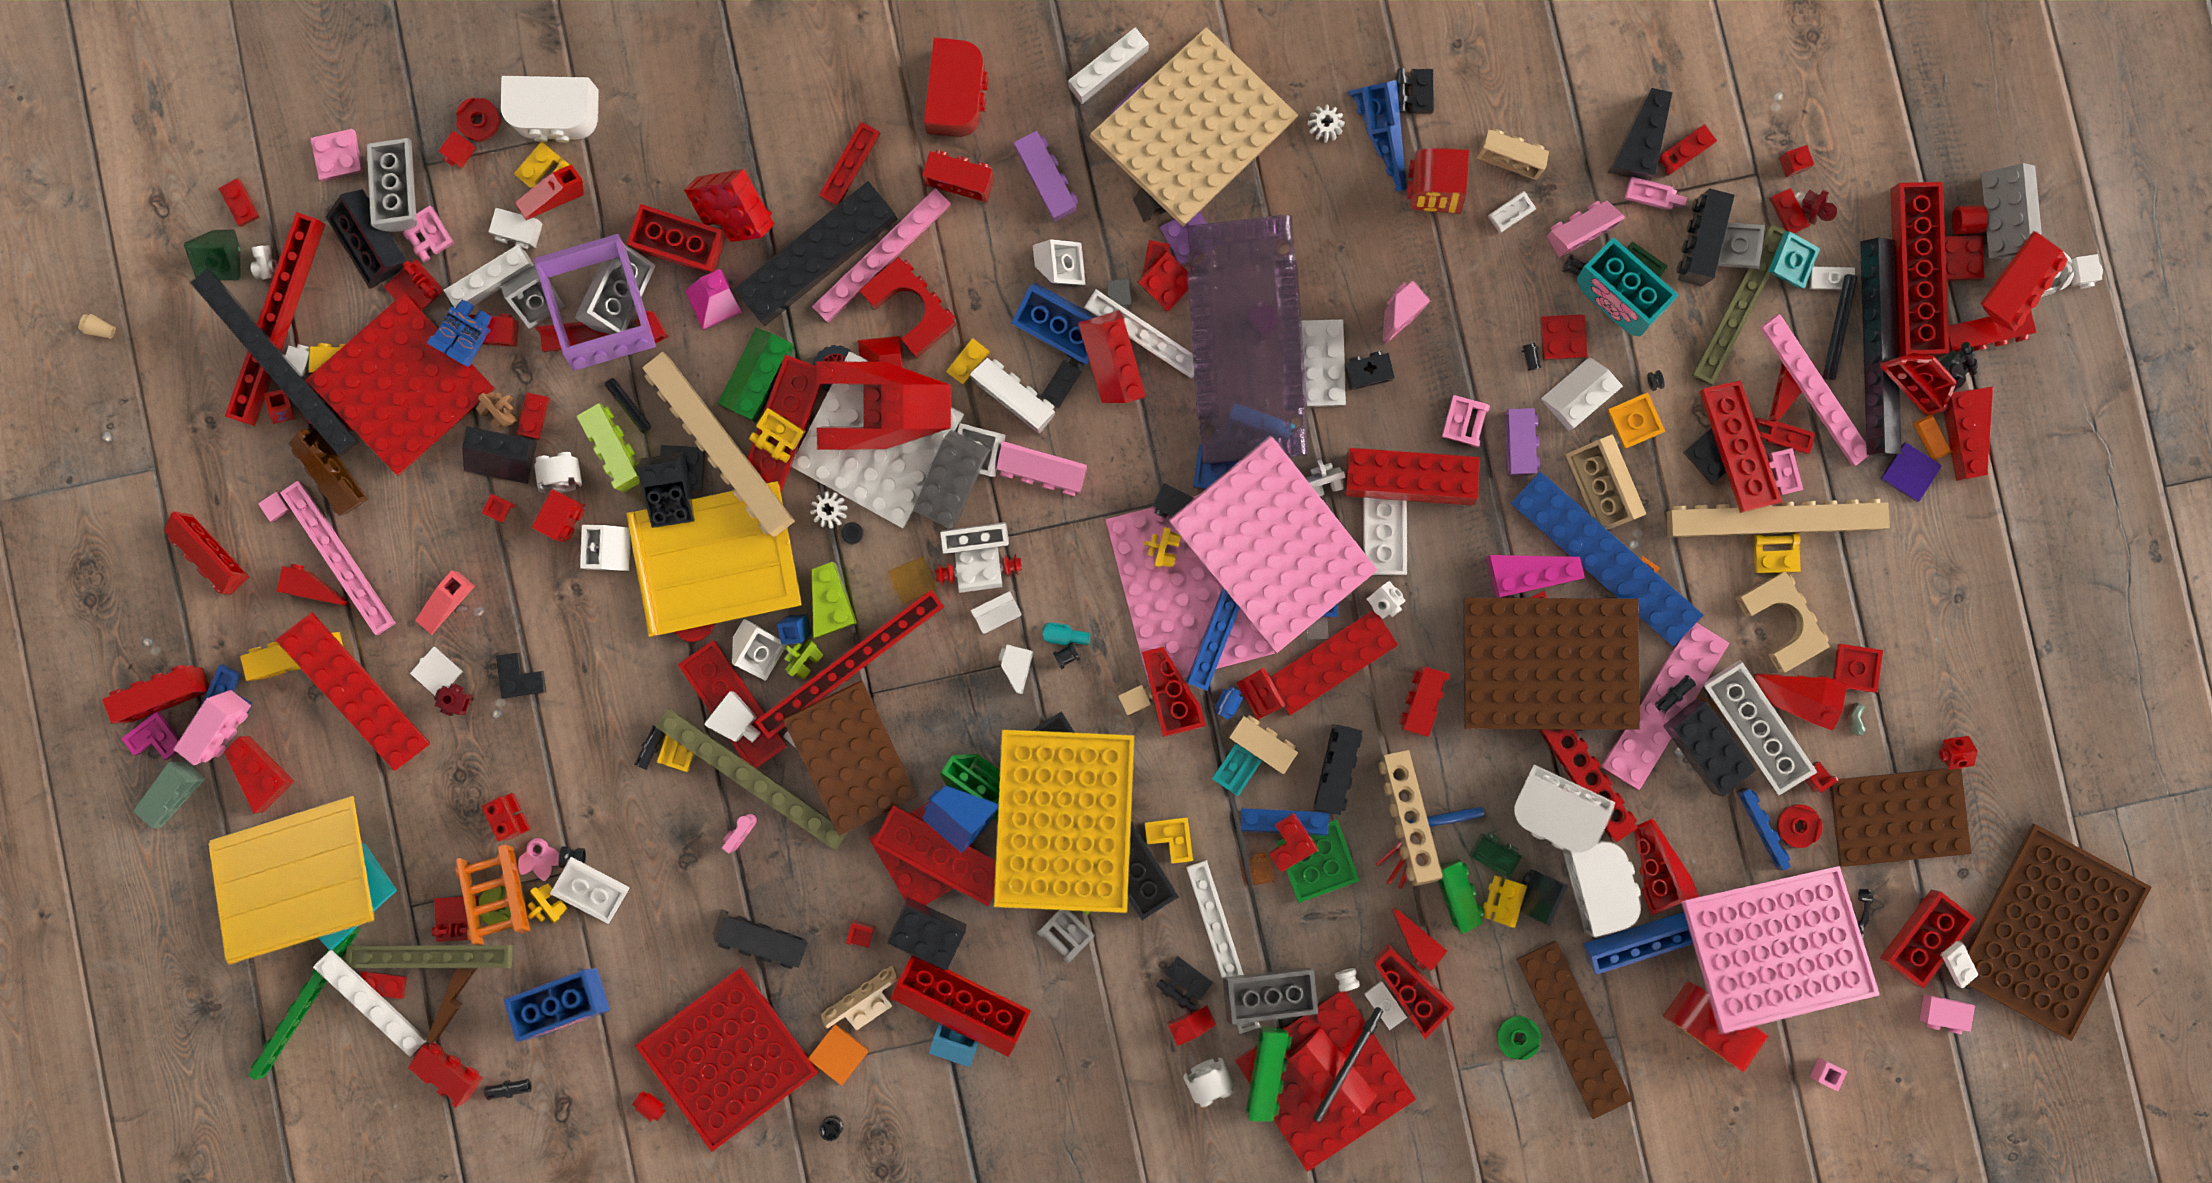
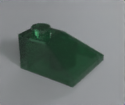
(217, 252)

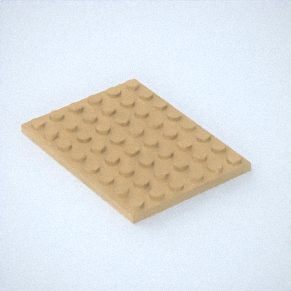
(1194, 126)

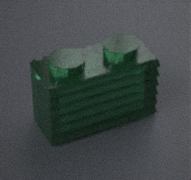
(1496, 855)

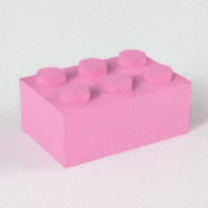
(212, 727)

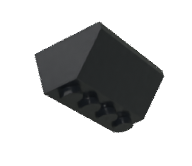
(369, 248)

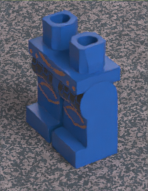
(460, 334)

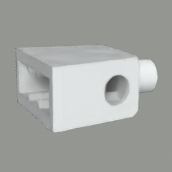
(733, 719)

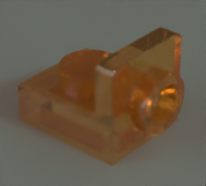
(1261, 869)

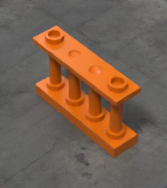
(513, 899)

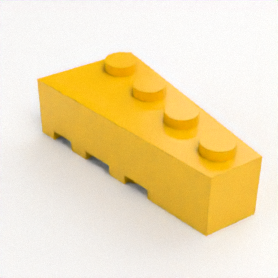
(269, 661)

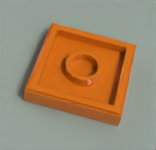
(838, 1054)

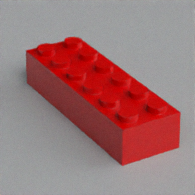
(1412, 476)
(961, 1005)

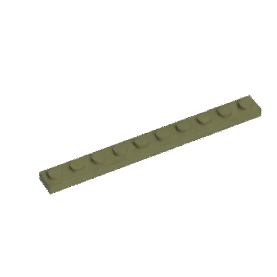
(750, 777)

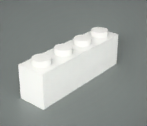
(1108, 65)
(489, 277)

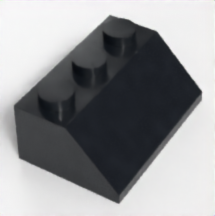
(498, 454)

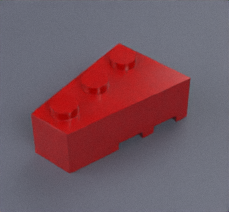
(1423, 700)
(257, 773)
(445, 1073)

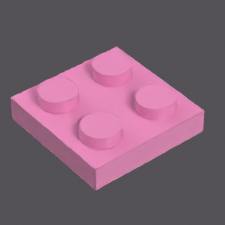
(337, 155)

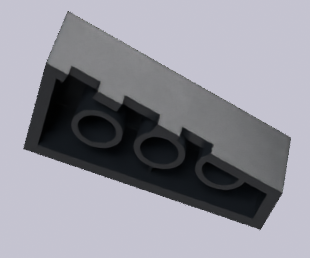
(1337, 769)
(759, 940)

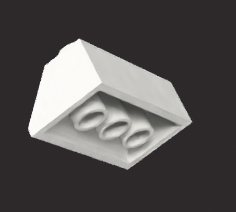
(1013, 395)

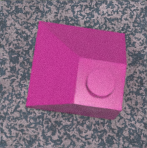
(713, 299)

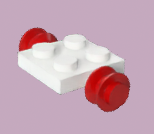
(978, 569)

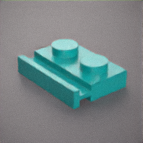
(1236, 769)

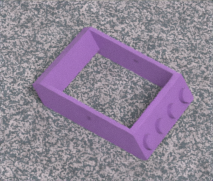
(609, 346)

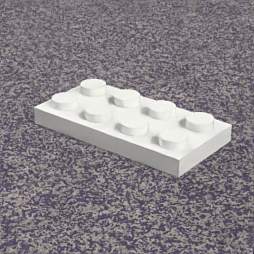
(1324, 362)

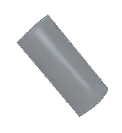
(391, 185)

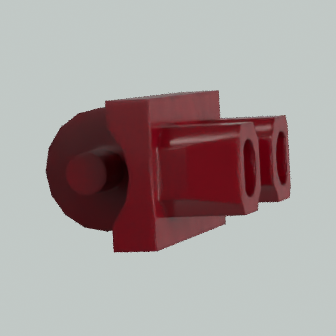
(1817, 206)

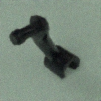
(1865, 896)

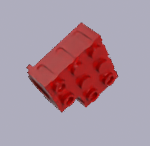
(731, 202)

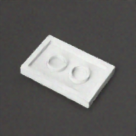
(589, 890)

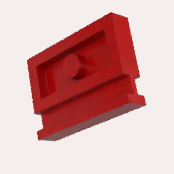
(1260, 693)

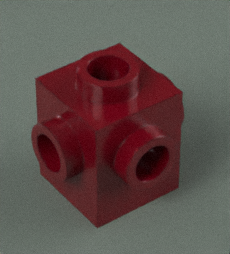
(452, 700)

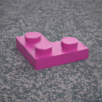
(153, 732)

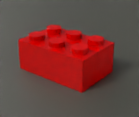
(958, 176)

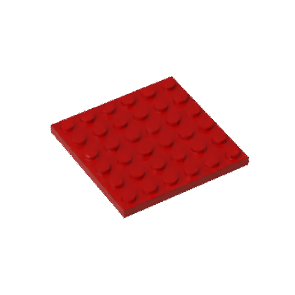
(398, 386)
(726, 1059)
(1299, 1101)

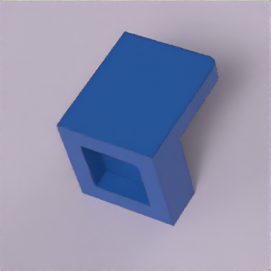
(794, 629)

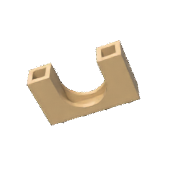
(1808, 637)

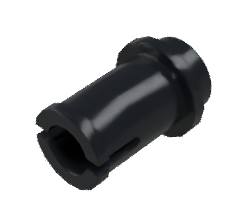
(1531, 356)

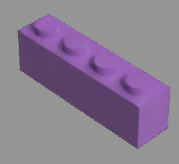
(1045, 176)

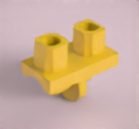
(1163, 558)
(553, 912)

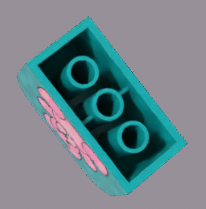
(1625, 288)

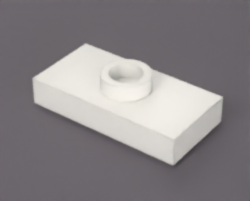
(1511, 212)
(1828, 277)
(1381, 997)

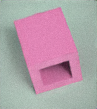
(1828, 1074)

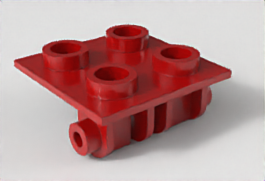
(415, 283)
(450, 919)

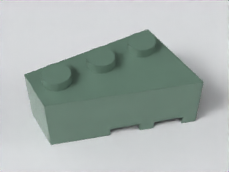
(168, 793)

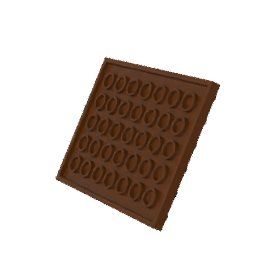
(1551, 663)
(2053, 931)

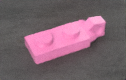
(1653, 194)

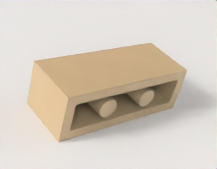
(1263, 743)

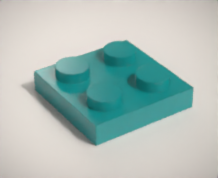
(1794, 260)

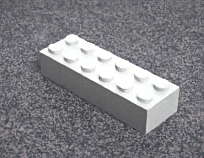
(1759, 727)

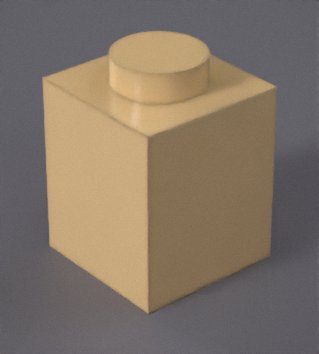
(1135, 699)

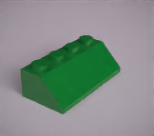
(755, 374)
(1267, 1074)

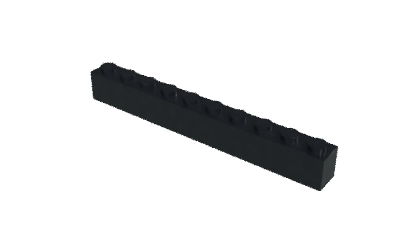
(1880, 346)
(274, 361)

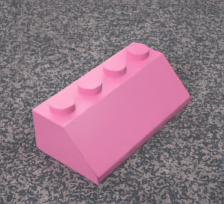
(1402, 309)
(1041, 468)

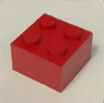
(559, 516)

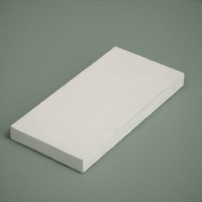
(1385, 535)

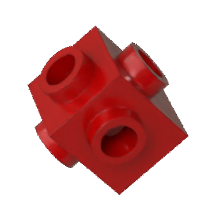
(1958, 752)

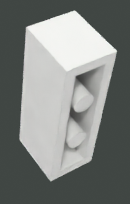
(974, 537)

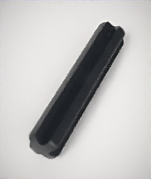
(627, 405)

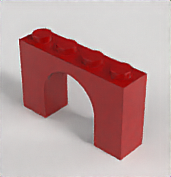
(899, 278)

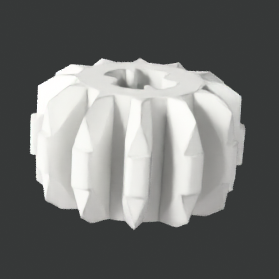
(1331, 117)
(823, 516)

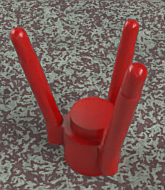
(1397, 847)

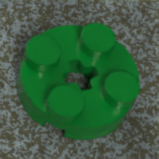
(1506, 1034)

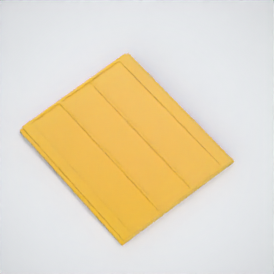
(290, 880)

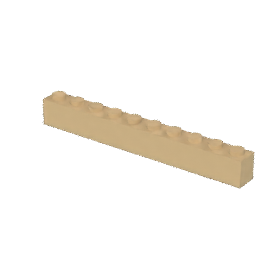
(718, 444)
(1778, 519)

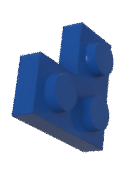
(224, 680)

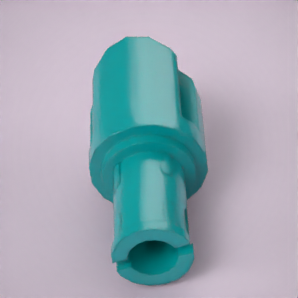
(1063, 634)

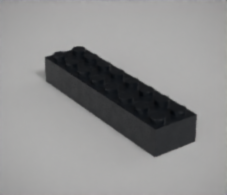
(816, 253)

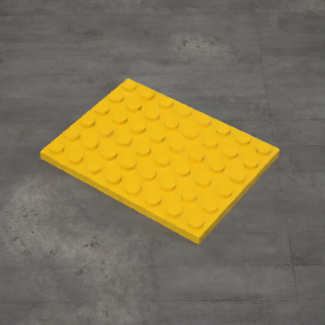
(1064, 821)

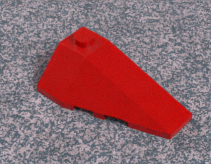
(1810, 698)
(1663, 873)

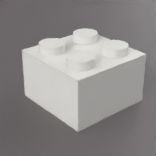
(990, 440)

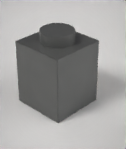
(1120, 292)

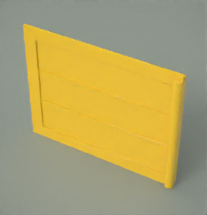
(711, 566)

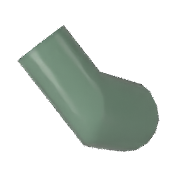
(1854, 721)

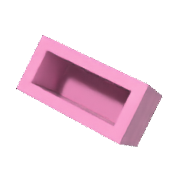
(1946, 1013)

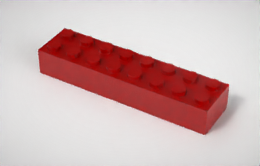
(1920, 268)

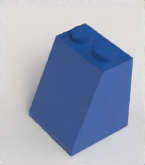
(958, 816)

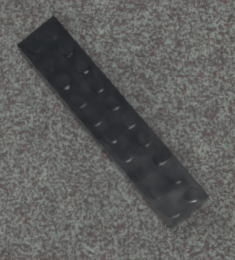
(1147, 882)

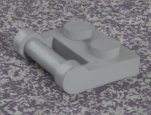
(1071, 929)

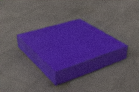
(1911, 472)

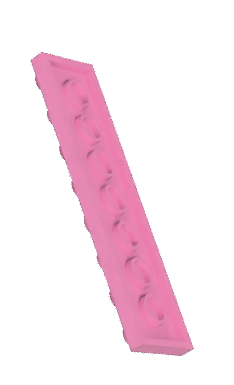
(1639, 750)

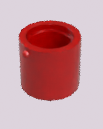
(1969, 219)

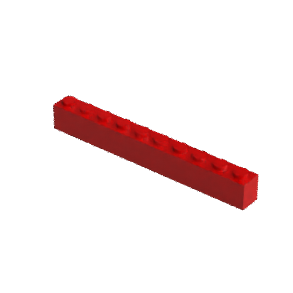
(277, 314)
(851, 662)

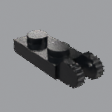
(1062, 382)

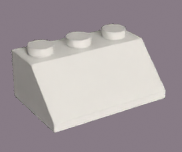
(1581, 393)

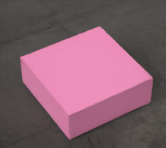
(274, 506)

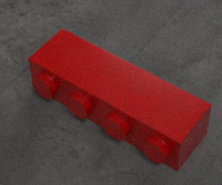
(1985, 332)

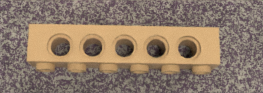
(1402, 763)

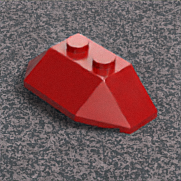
(1922, 381)

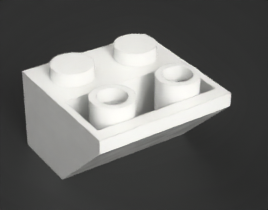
(605, 548)

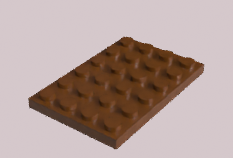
(850, 757)
(1900, 817)

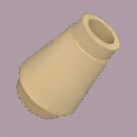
(95, 326)

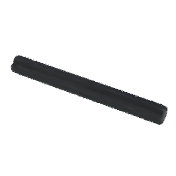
(1840, 327)

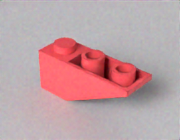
(444, 601)

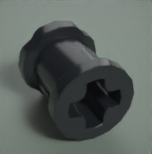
(1573, 261)
(1066, 656)

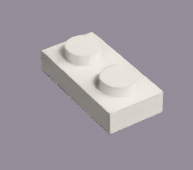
(1959, 964)

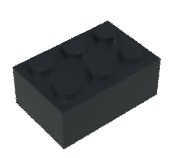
(927, 933)

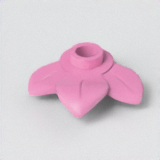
(541, 862)

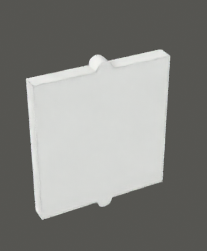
(435, 671)

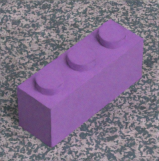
(1521, 442)

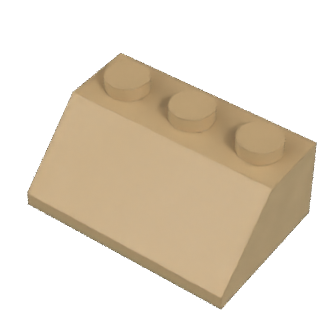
(1513, 154)

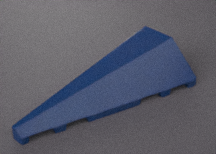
(1381, 114)

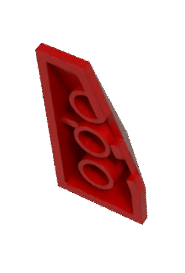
(1173, 700)

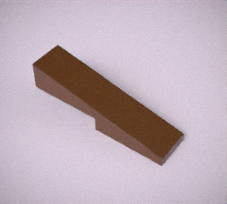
(450, 1004)

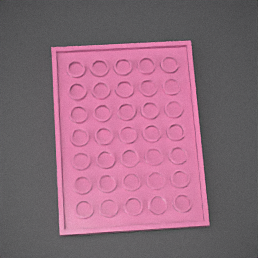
(1273, 544)
(1174, 603)
(1779, 949)

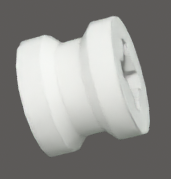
(1347, 979)

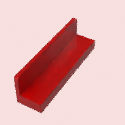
(576, 333)

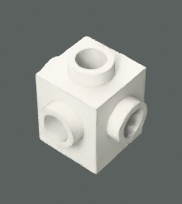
(1386, 600)

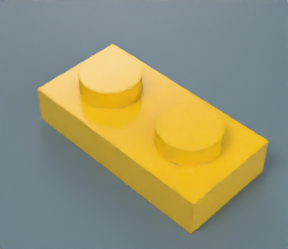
(967, 361)

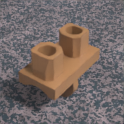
(499, 408)

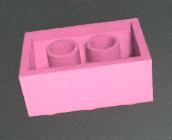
(1584, 227)

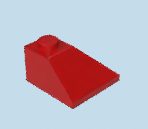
(882, 350)

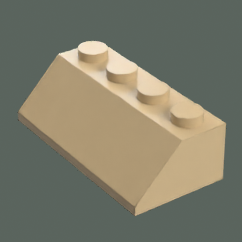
(1605, 483)

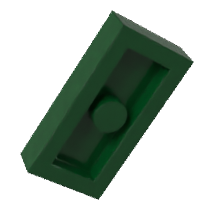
(1647, 259)

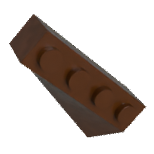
(327, 471)

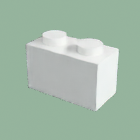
(513, 227)

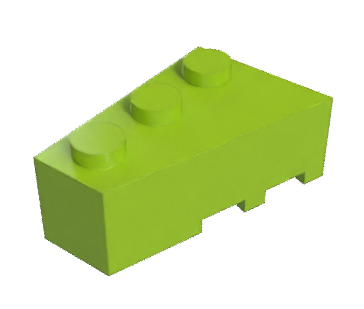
(830, 602)

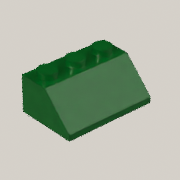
(1460, 896)

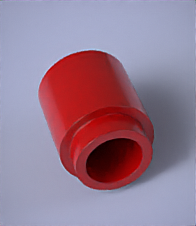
(649, 1106)

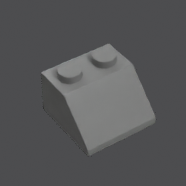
(527, 297)

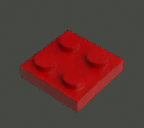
(1964, 257)
(1165, 281)
(1563, 337)
(1858, 667)

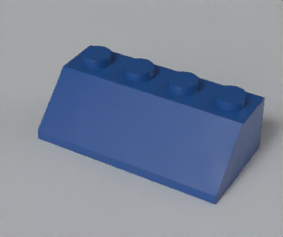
(1053, 320)

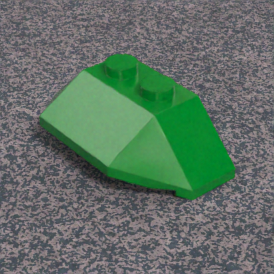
(973, 776)

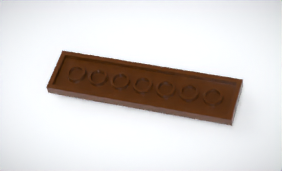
(1574, 1029)

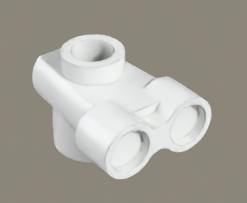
(264, 266)

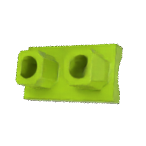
(796, 665)

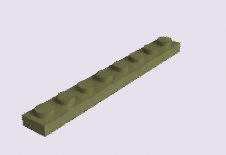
(1737, 311)
(430, 956)

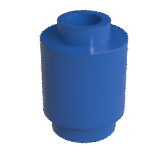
(1228, 703)

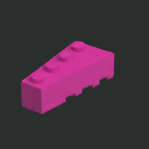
(1525, 573)

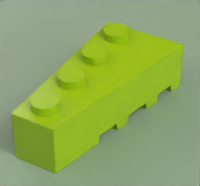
(610, 446)

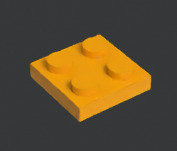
(1635, 420)

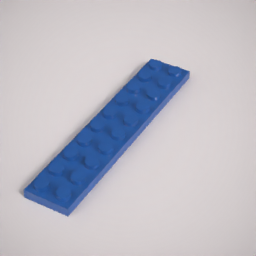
(1606, 558)

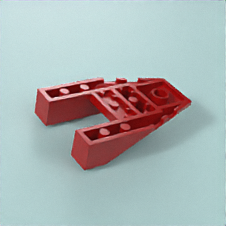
(895, 404)

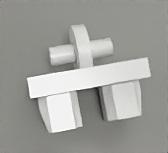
(1326, 474)

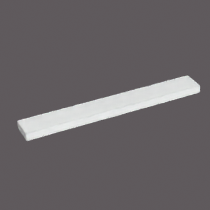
(1216, 926)

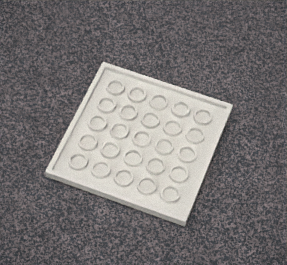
(875, 478)

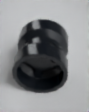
(566, 853)
(828, 1131)

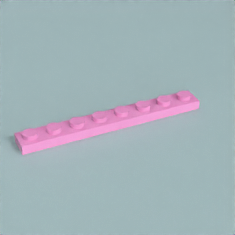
(881, 255)
(1815, 389)
(337, 557)

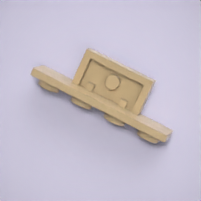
(864, 1003)

